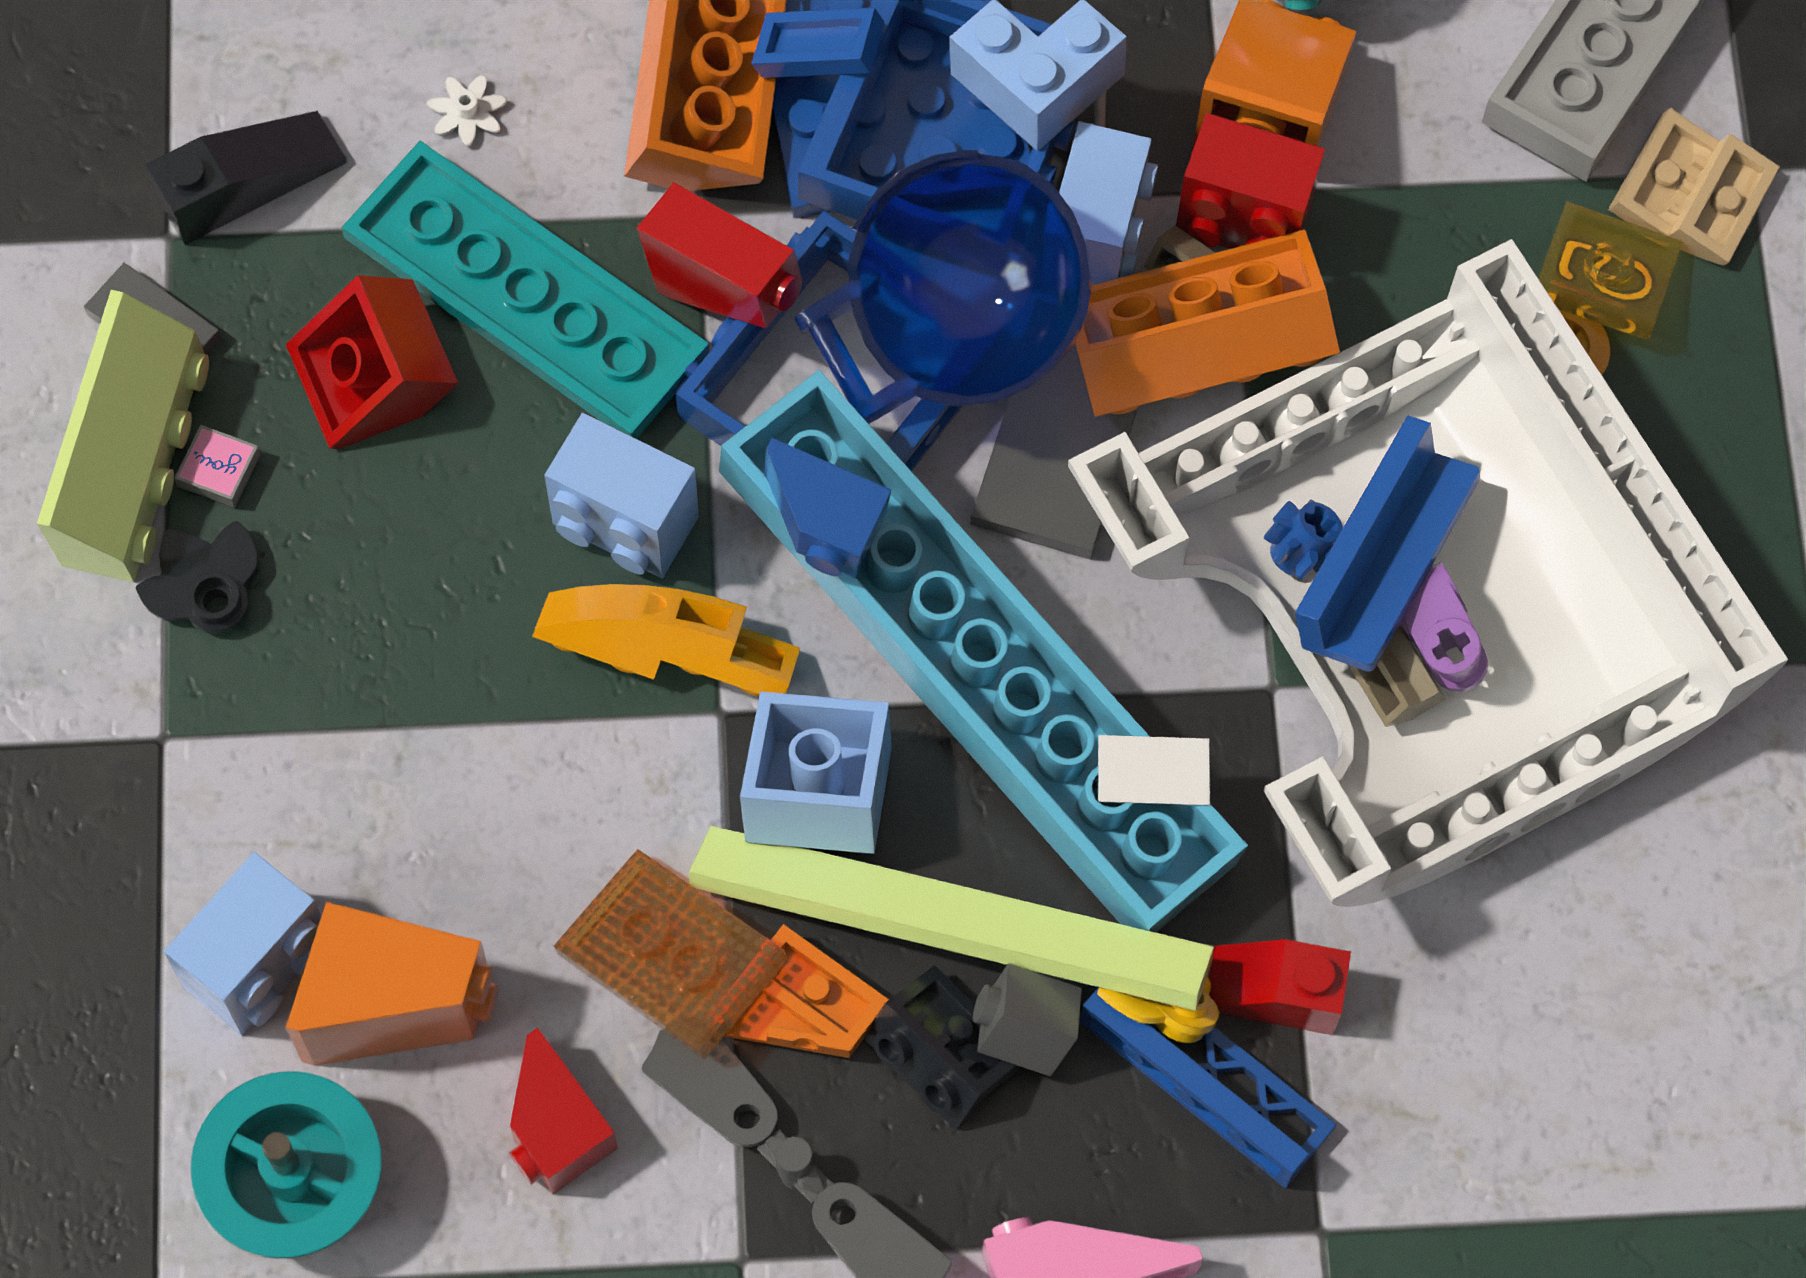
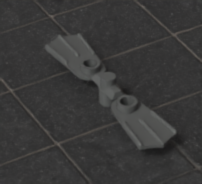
(722, 1088)

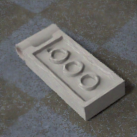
(1585, 76)

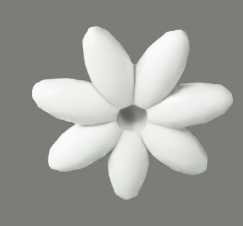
(466, 109)

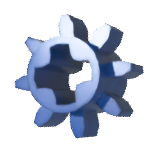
(1302, 537)

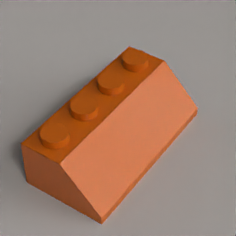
(699, 98)
(1205, 324)

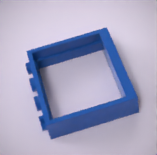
(846, 196)
(737, 341)

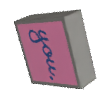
(217, 466)

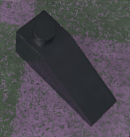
(240, 171)

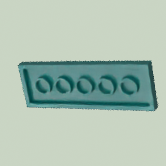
(525, 290)

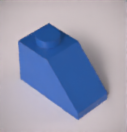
(825, 508)

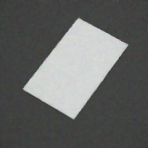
(1153, 770)

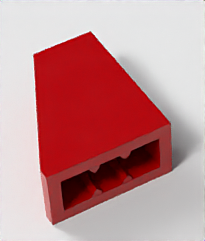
(717, 259)

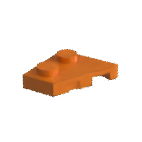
(810, 1003)

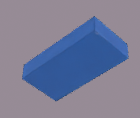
(818, 42)

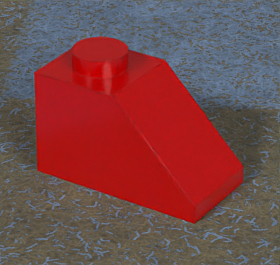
(1281, 983)
(554, 1120)

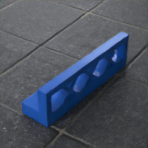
(1207, 1098)

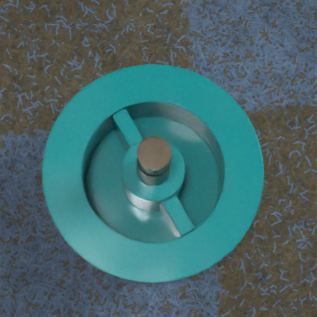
(286, 1165)

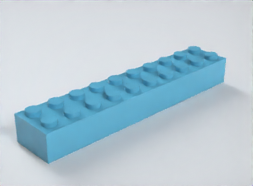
(990, 668)

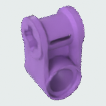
(1440, 622)

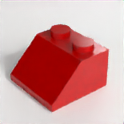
(371, 360)

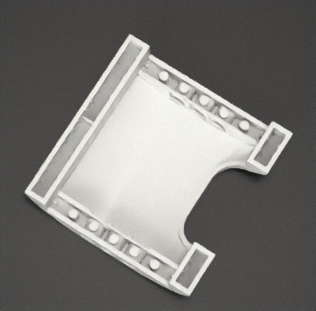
(1574, 557)

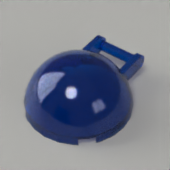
(959, 285)

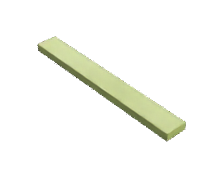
(953, 918)

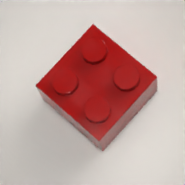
(1246, 184)

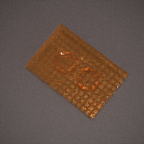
(671, 953)

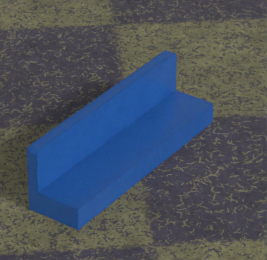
(1385, 549)

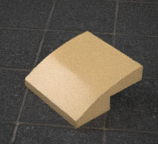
(1694, 187)

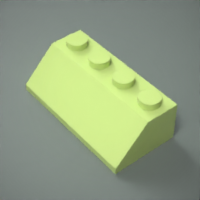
(122, 440)

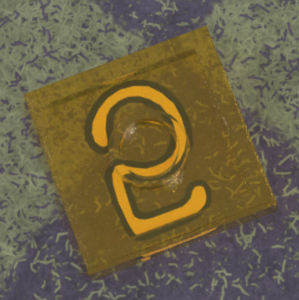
(1608, 270)

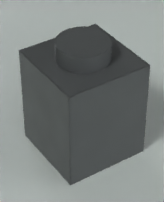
(1028, 1019)

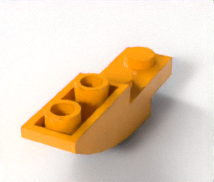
(647, 624)

